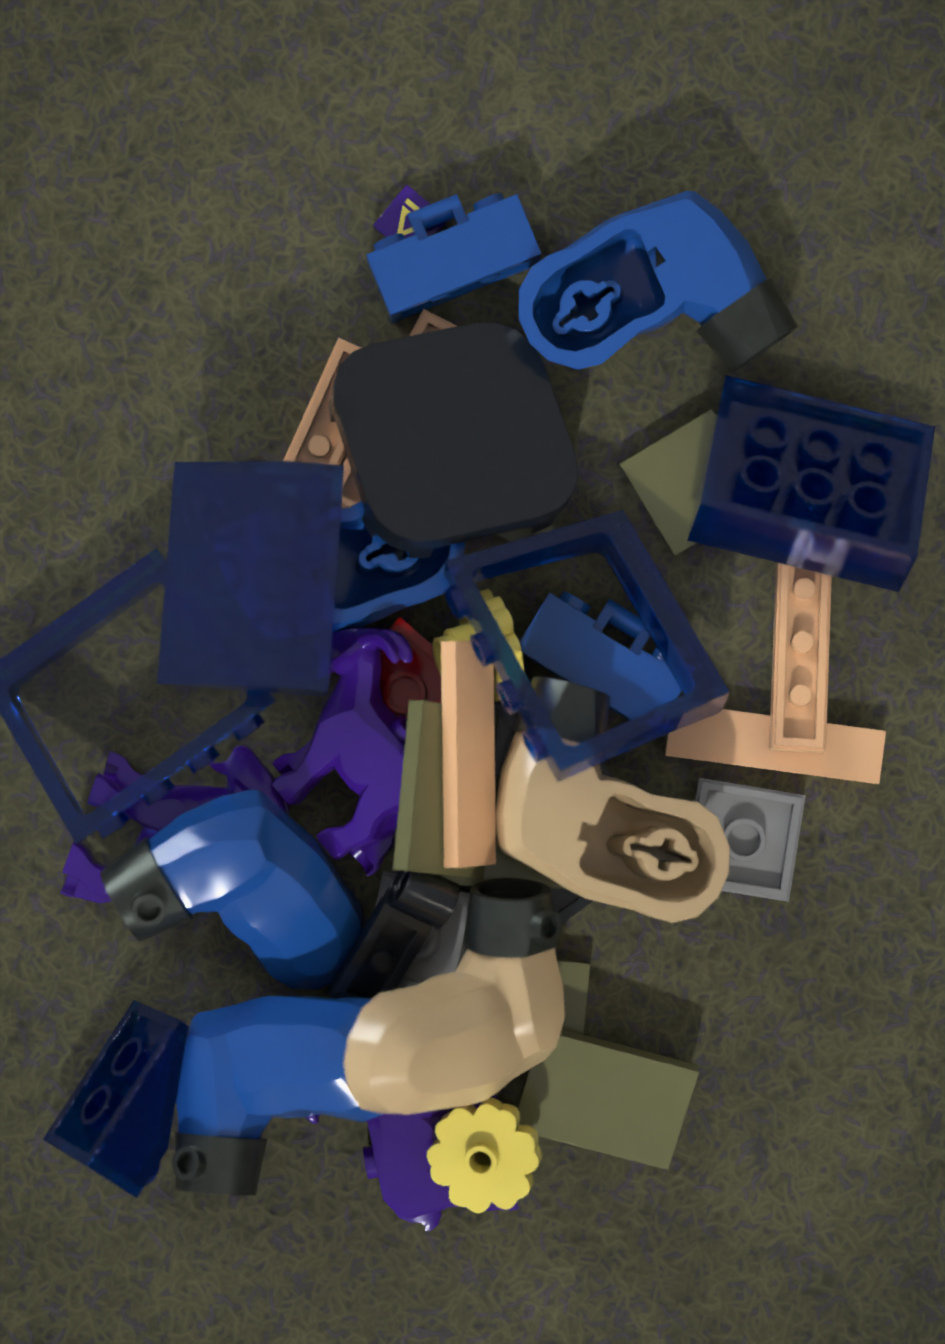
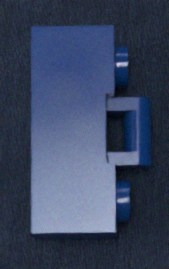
(438, 268)
(578, 652)

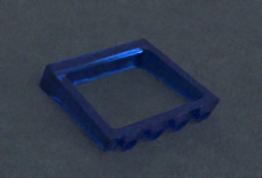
(653, 601)
(62, 637)

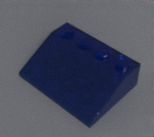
(813, 484)
(251, 576)

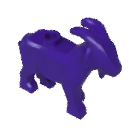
(360, 742)
(243, 773)
(402, 1165)

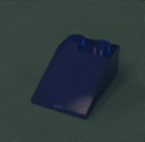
(126, 1101)

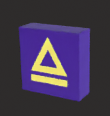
(395, 219)

